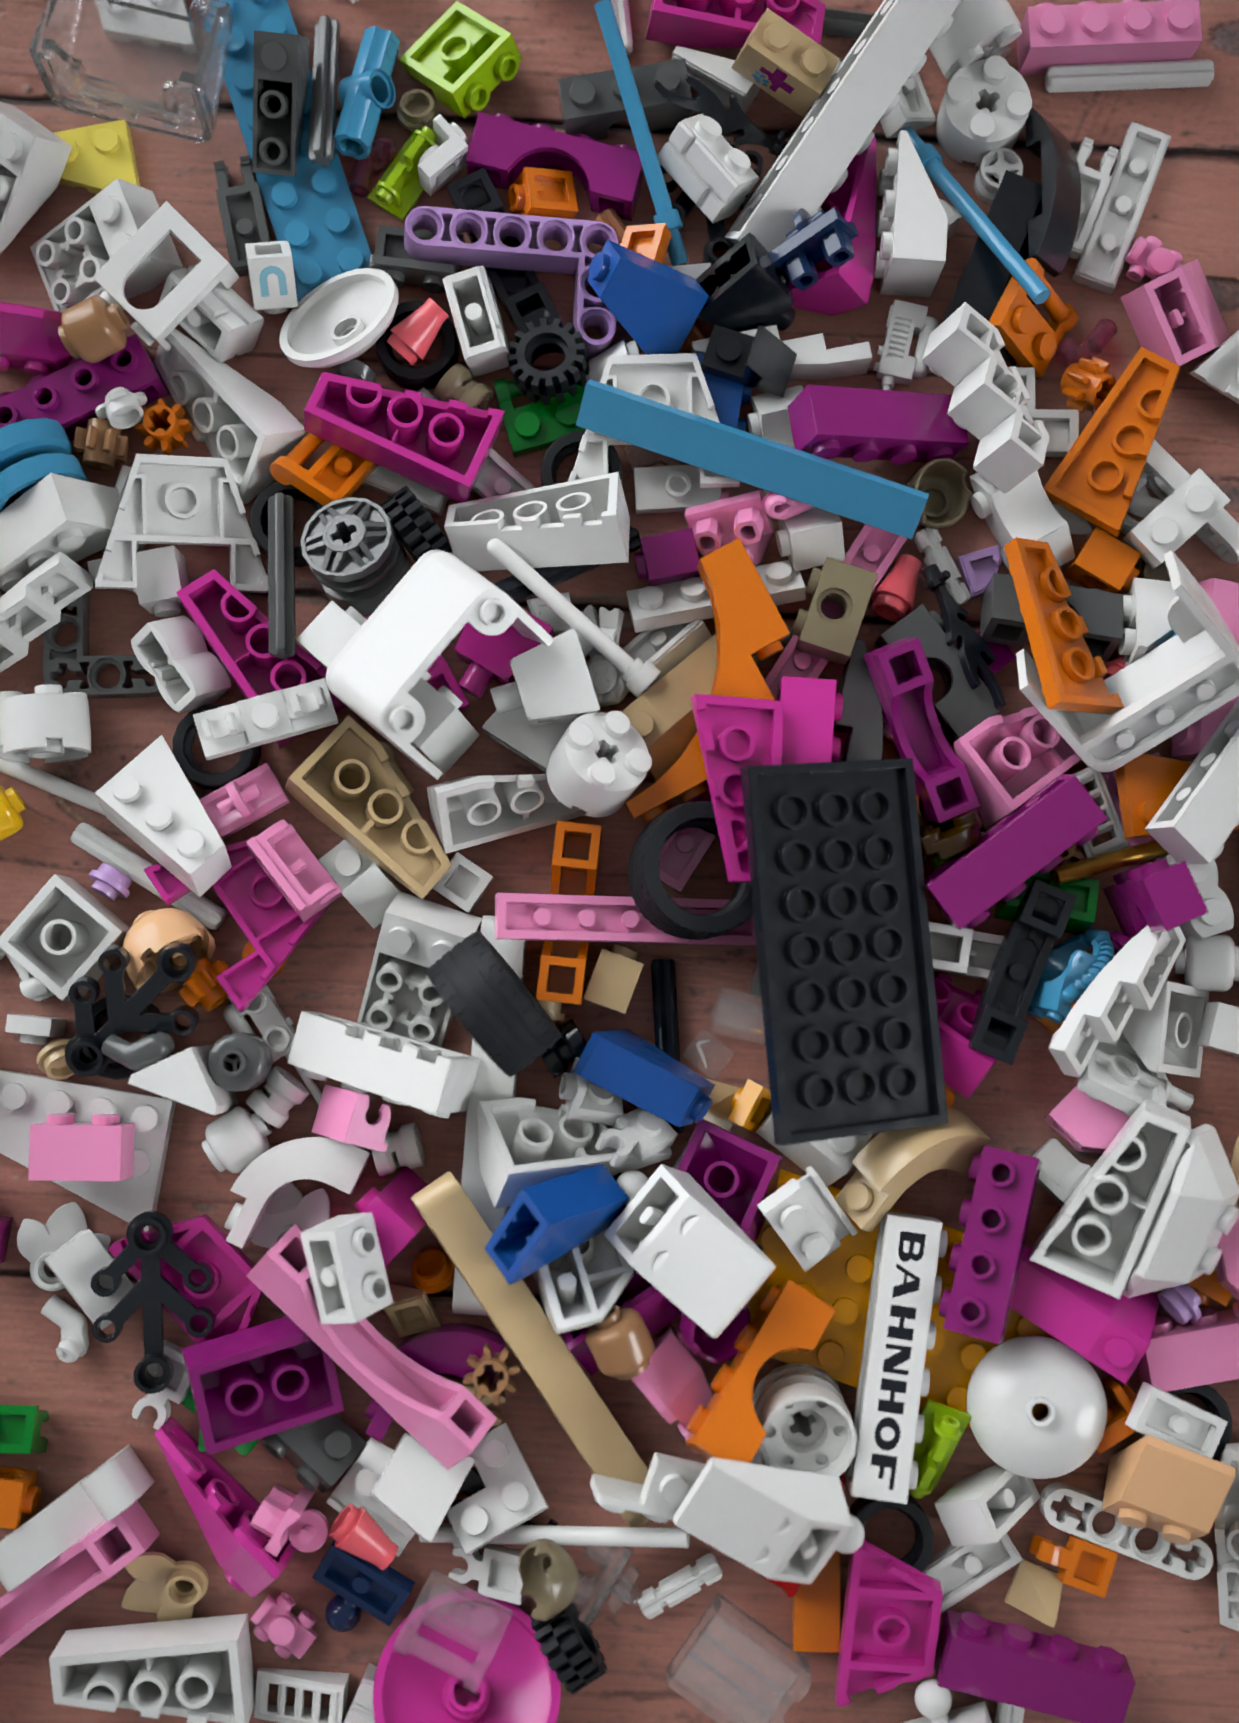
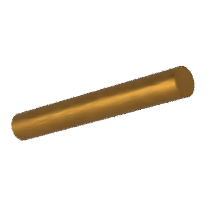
(1106, 862)

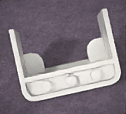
(409, 635)
(1159, 690)

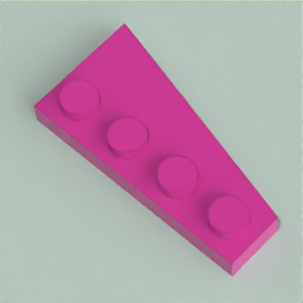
(731, 737)

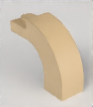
(903, 1156)

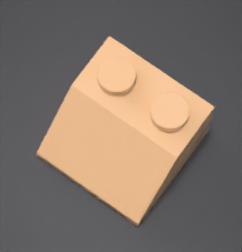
(1166, 1489)

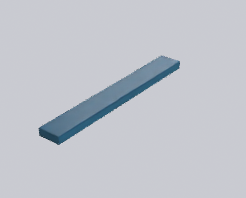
(751, 459)

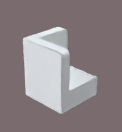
(1059, 1171)

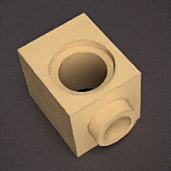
(614, 978)

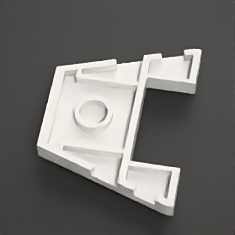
(661, 378)
(181, 504)

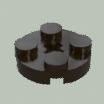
(951, 835)

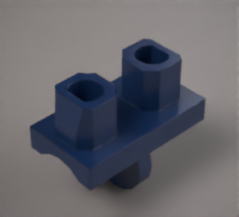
(811, 241)

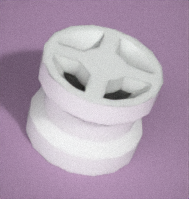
(996, 164)

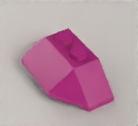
(31, 340)

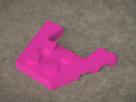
(259, 912)

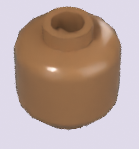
(93, 329)
(621, 1343)

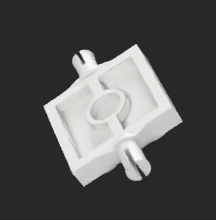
(1123, 1081)

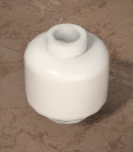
(1209, 963)
(236, 1139)

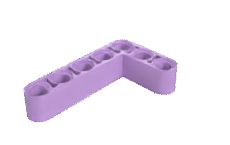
(530, 255)

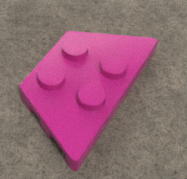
(230, 1293)
(886, 1624)

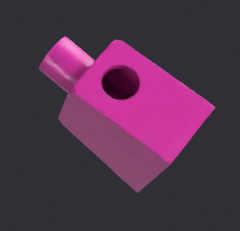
(491, 655)

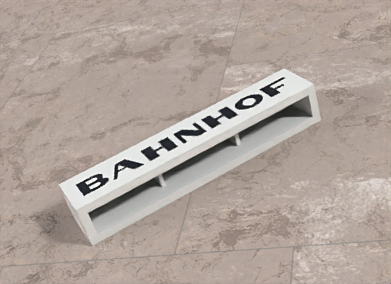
(895, 1355)

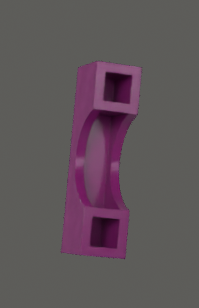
(606, 171)
(905, 693)

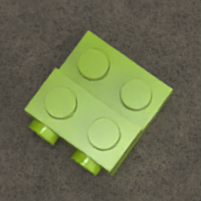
(462, 59)

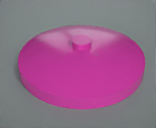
(514, 1689)

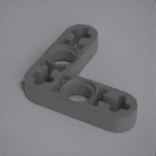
(77, 658)

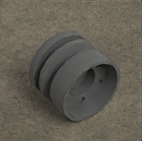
(354, 553)

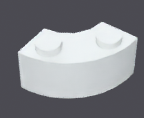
(1022, 514)

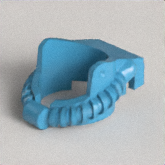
(1070, 973)

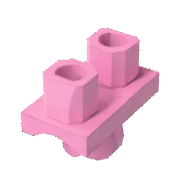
(728, 520)
(244, 800)
(285, 1517)

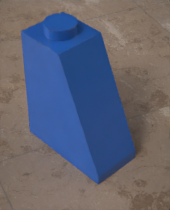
(647, 297)
(645, 1076)
(553, 1220)

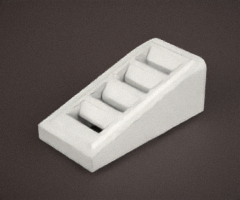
(718, 76)
(1102, 797)
(319, 1682)

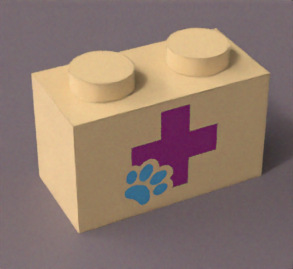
(785, 62)

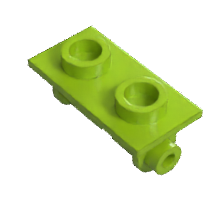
(399, 185)
(940, 1438)

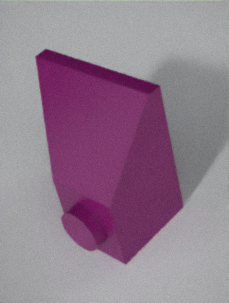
(732, 1173)

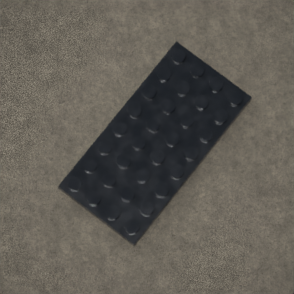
(843, 948)

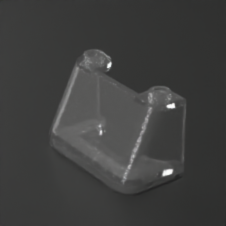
(136, 63)

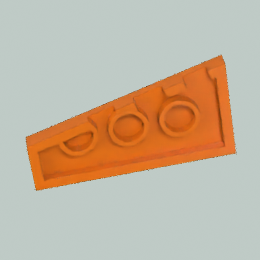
(1111, 452)
(1055, 631)
(1144, 788)

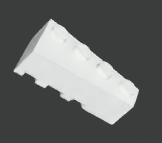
(545, 525)
(445, 729)
(383, 1064)
(1112, 1208)
(159, 1668)

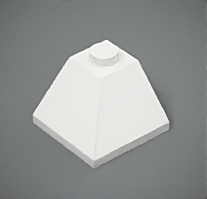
(1170, 1031)

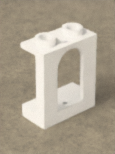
(159, 321)

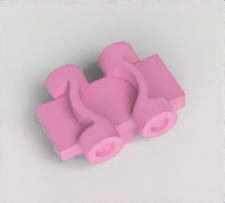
(1151, 259)
(282, 1627)

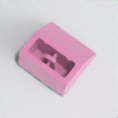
(1176, 315)

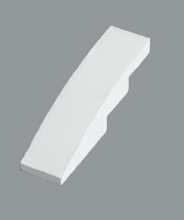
(813, 358)
(37, 603)
(1125, 983)

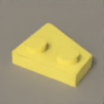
(99, 156)

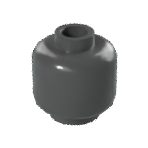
(254, 1058)

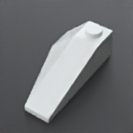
(228, 413)
(493, 808)
(536, 1144)

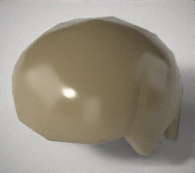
(947, 492)
(547, 1577)

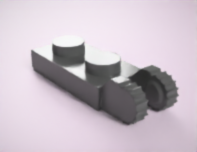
(241, 213)

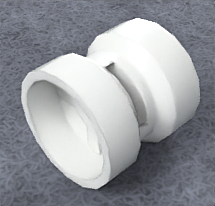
(277, 1097)
(403, 1149)

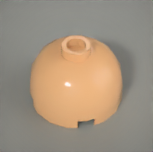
(155, 931)

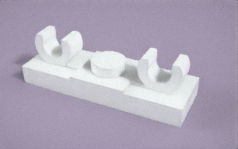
(265, 719)

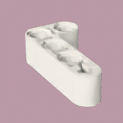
(72, 1516)

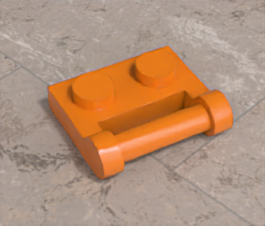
(1024, 329)
(331, 478)

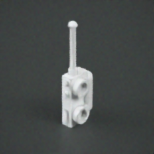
(895, 363)
(272, 1025)

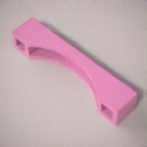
(1091, 1127)
(429, 1407)
(74, 1573)

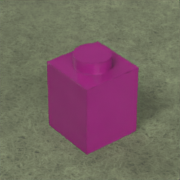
(667, 558)

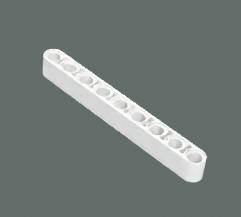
(488, 1085)

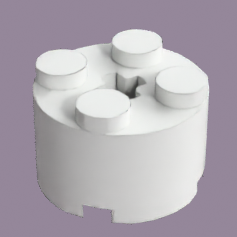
(976, 34)
(982, 110)
(44, 725)
(598, 763)

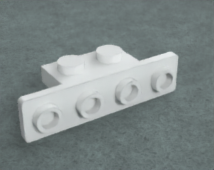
(659, 1497)

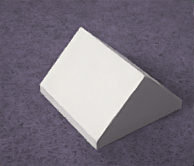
(186, 1081)

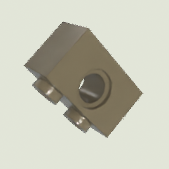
(851, 590)

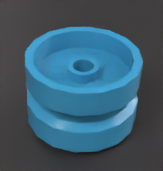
(30, 453)

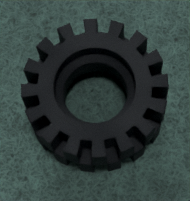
(545, 340)
(414, 524)
(570, 1649)

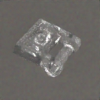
(462, 1617)

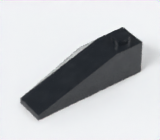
(984, 275)

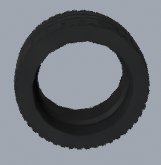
(649, 890)
(493, 1004)

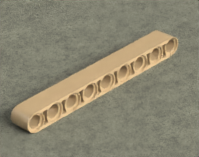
(531, 1337)

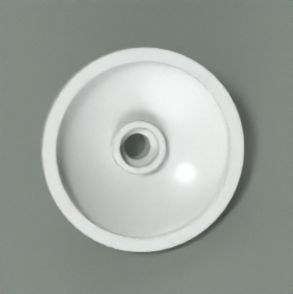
(340, 318)
(1028, 1373)

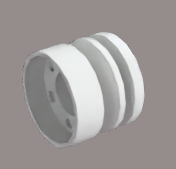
(819, 1439)

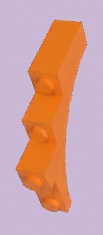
(744, 626)

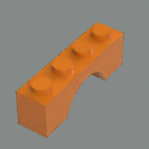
(573, 873)
(788, 1322)

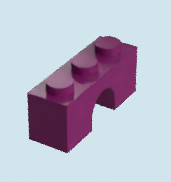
(1155, 897)

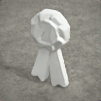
(604, 675)

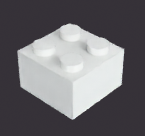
(63, 935)

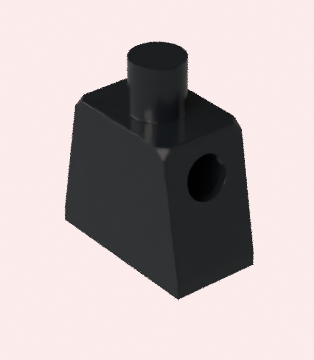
(746, 290)

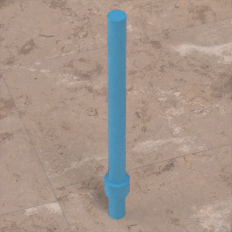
(641, 131)
(978, 220)

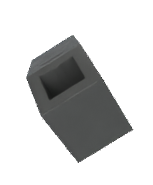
(278, 101)

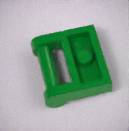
(536, 425)

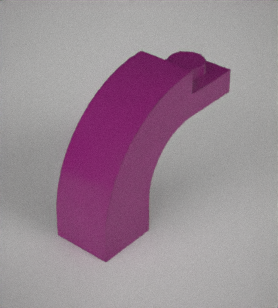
(442, 1352)

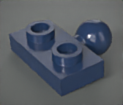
(360, 1588)

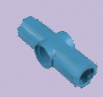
(366, 93)

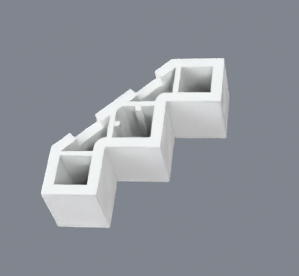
(987, 398)
(816, 532)

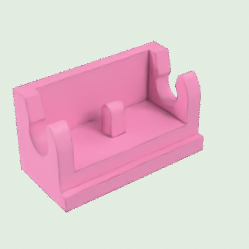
(294, 869)
(343, 1119)

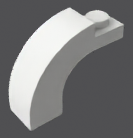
(293, 1160)

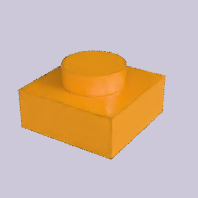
(750, 1106)

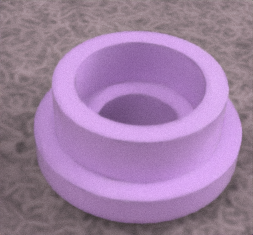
(110, 882)
(1181, 1303)

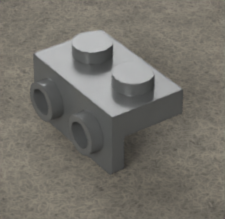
(403, 269)
(317, 1450)

